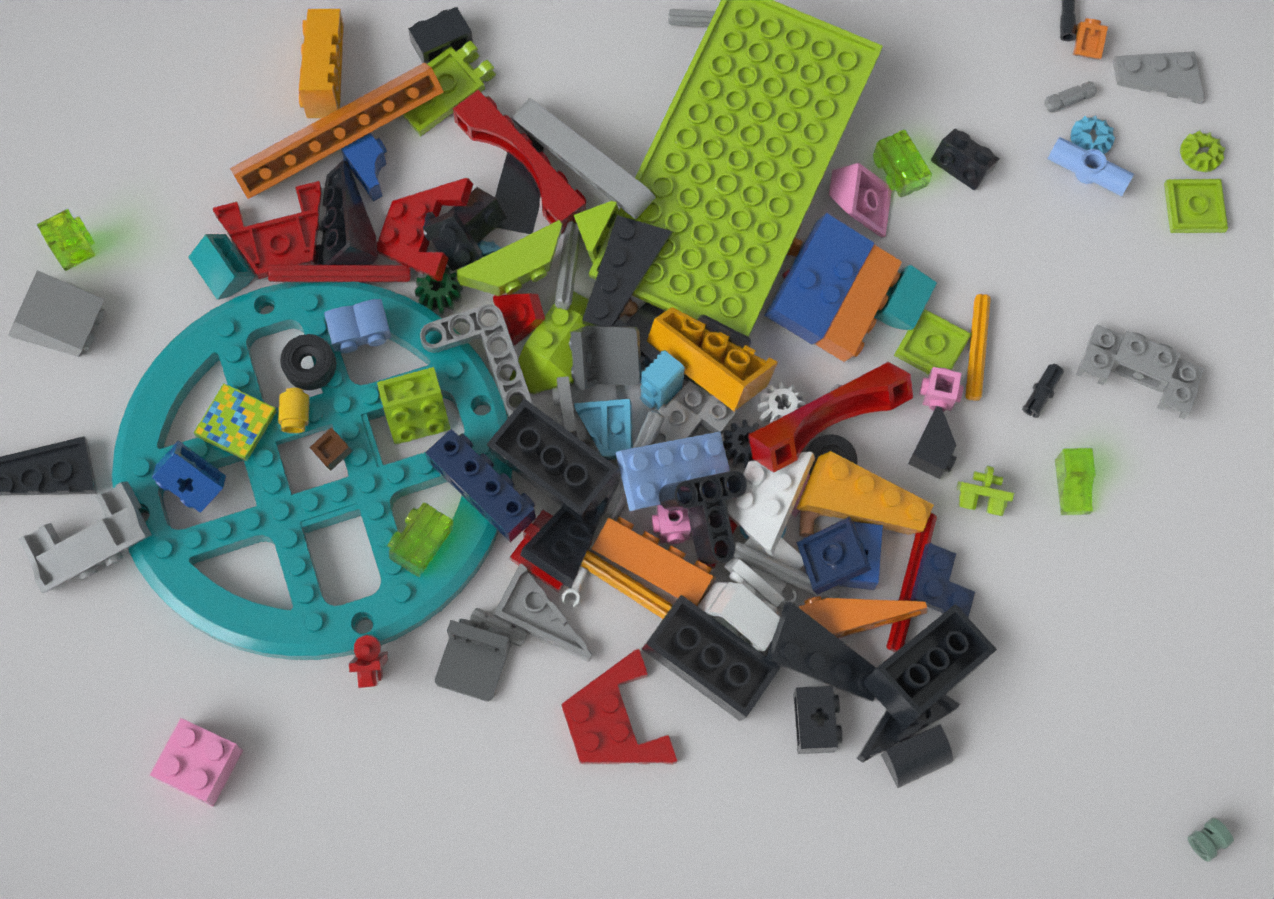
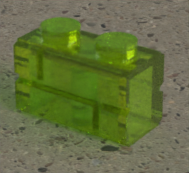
(901, 163)
(420, 539)

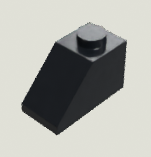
(935, 447)

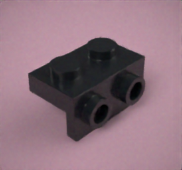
(964, 158)
(452, 239)

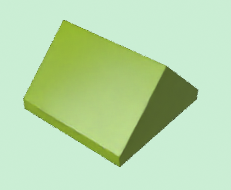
(595, 225)

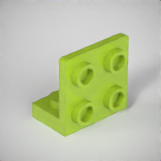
(413, 405)

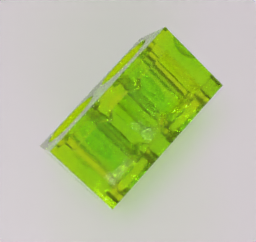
(67, 239)

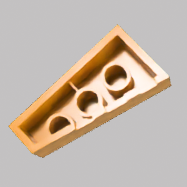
(321, 62)
(847, 490)

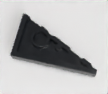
(890, 732)

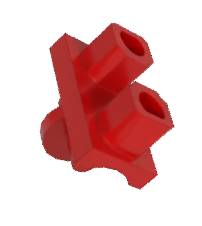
(368, 661)

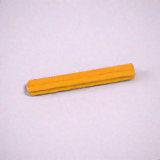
(978, 347)
(625, 584)

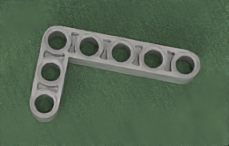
(488, 335)

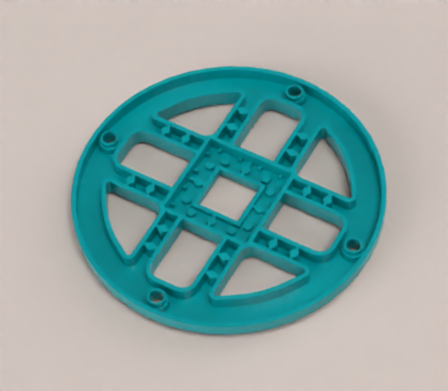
(312, 626)

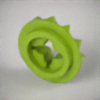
(1202, 162)

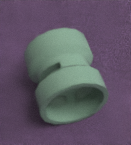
(1210, 839)

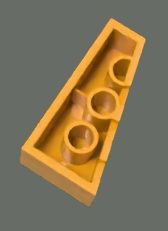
(710, 359)

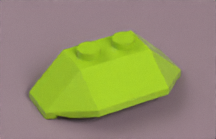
(513, 264)
(548, 349)

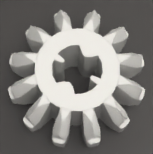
(778, 396)

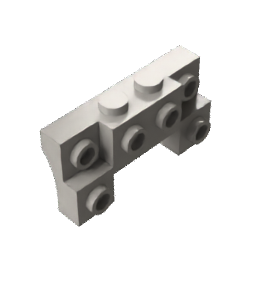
(1144, 363)
(689, 411)
(81, 553)

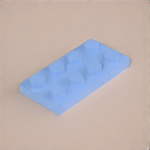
(652, 466)

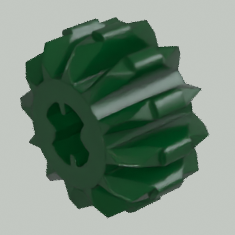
(443, 297)

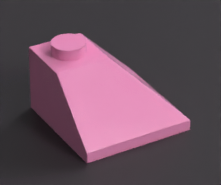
(862, 196)

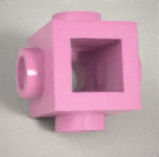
(941, 389)
(668, 530)

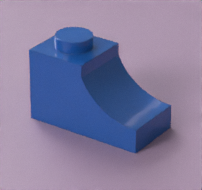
(365, 161)

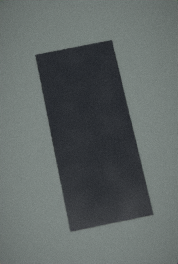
(518, 194)

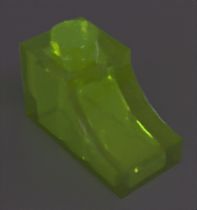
(1075, 480)

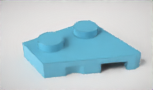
(608, 425)

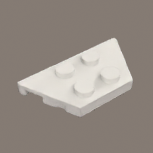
(769, 500)

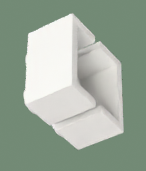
(742, 612)

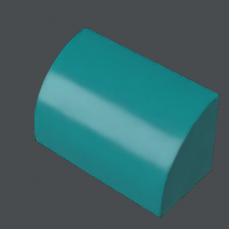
(221, 265)
(906, 299)

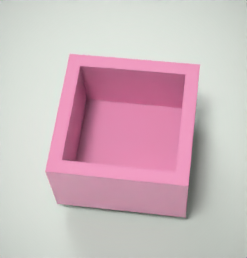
(196, 762)

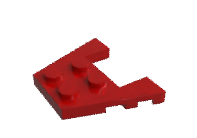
(403, 233)
(280, 240)
(601, 722)

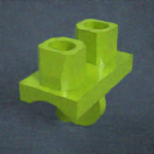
(997, 498)

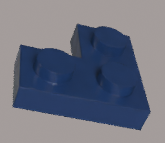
(933, 582)

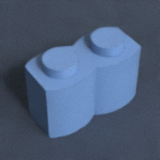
(357, 325)

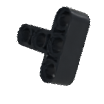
(711, 505)

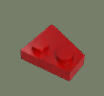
(521, 314)

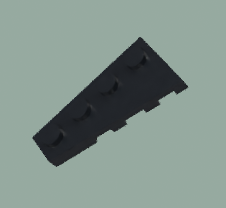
(626, 260)
(562, 544)
(817, 653)

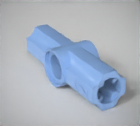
(1076, 160)

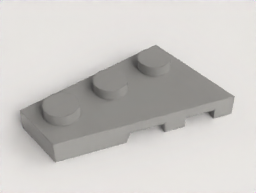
(1163, 72)

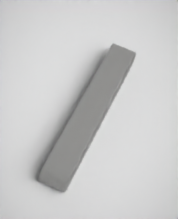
(583, 158)

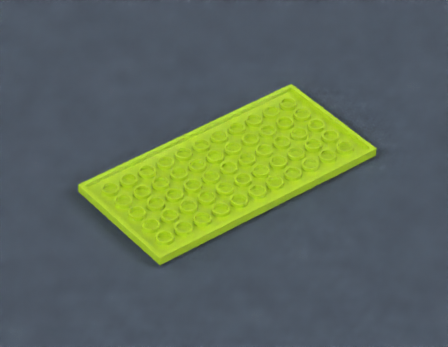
(745, 155)

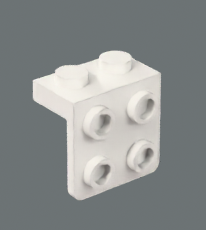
(766, 585)

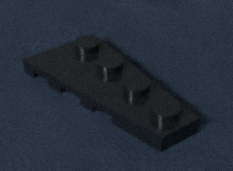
(49, 470)

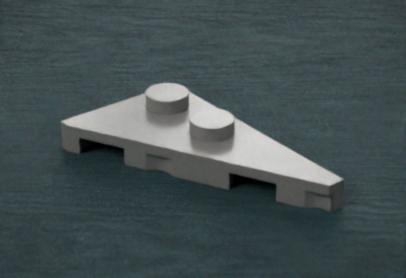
(531, 610)

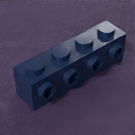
(481, 485)

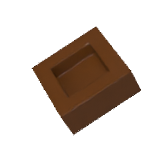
(331, 449)

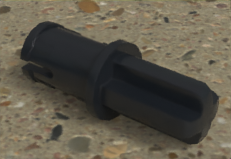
(1043, 390)

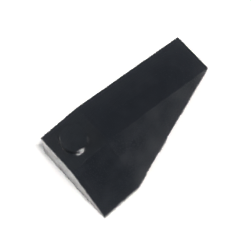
(346, 225)

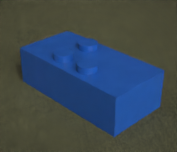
(819, 279)

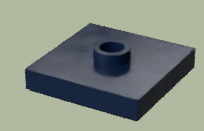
(833, 555)

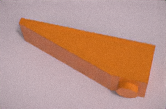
(853, 616)

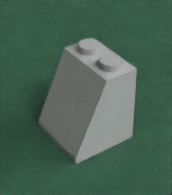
(57, 315)

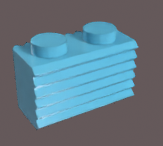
(661, 380)

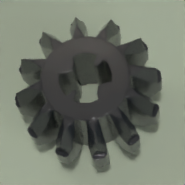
(734, 440)

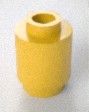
(293, 410)

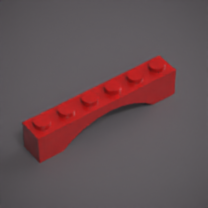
(485, 124)
(786, 437)

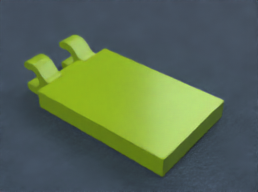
(458, 83)

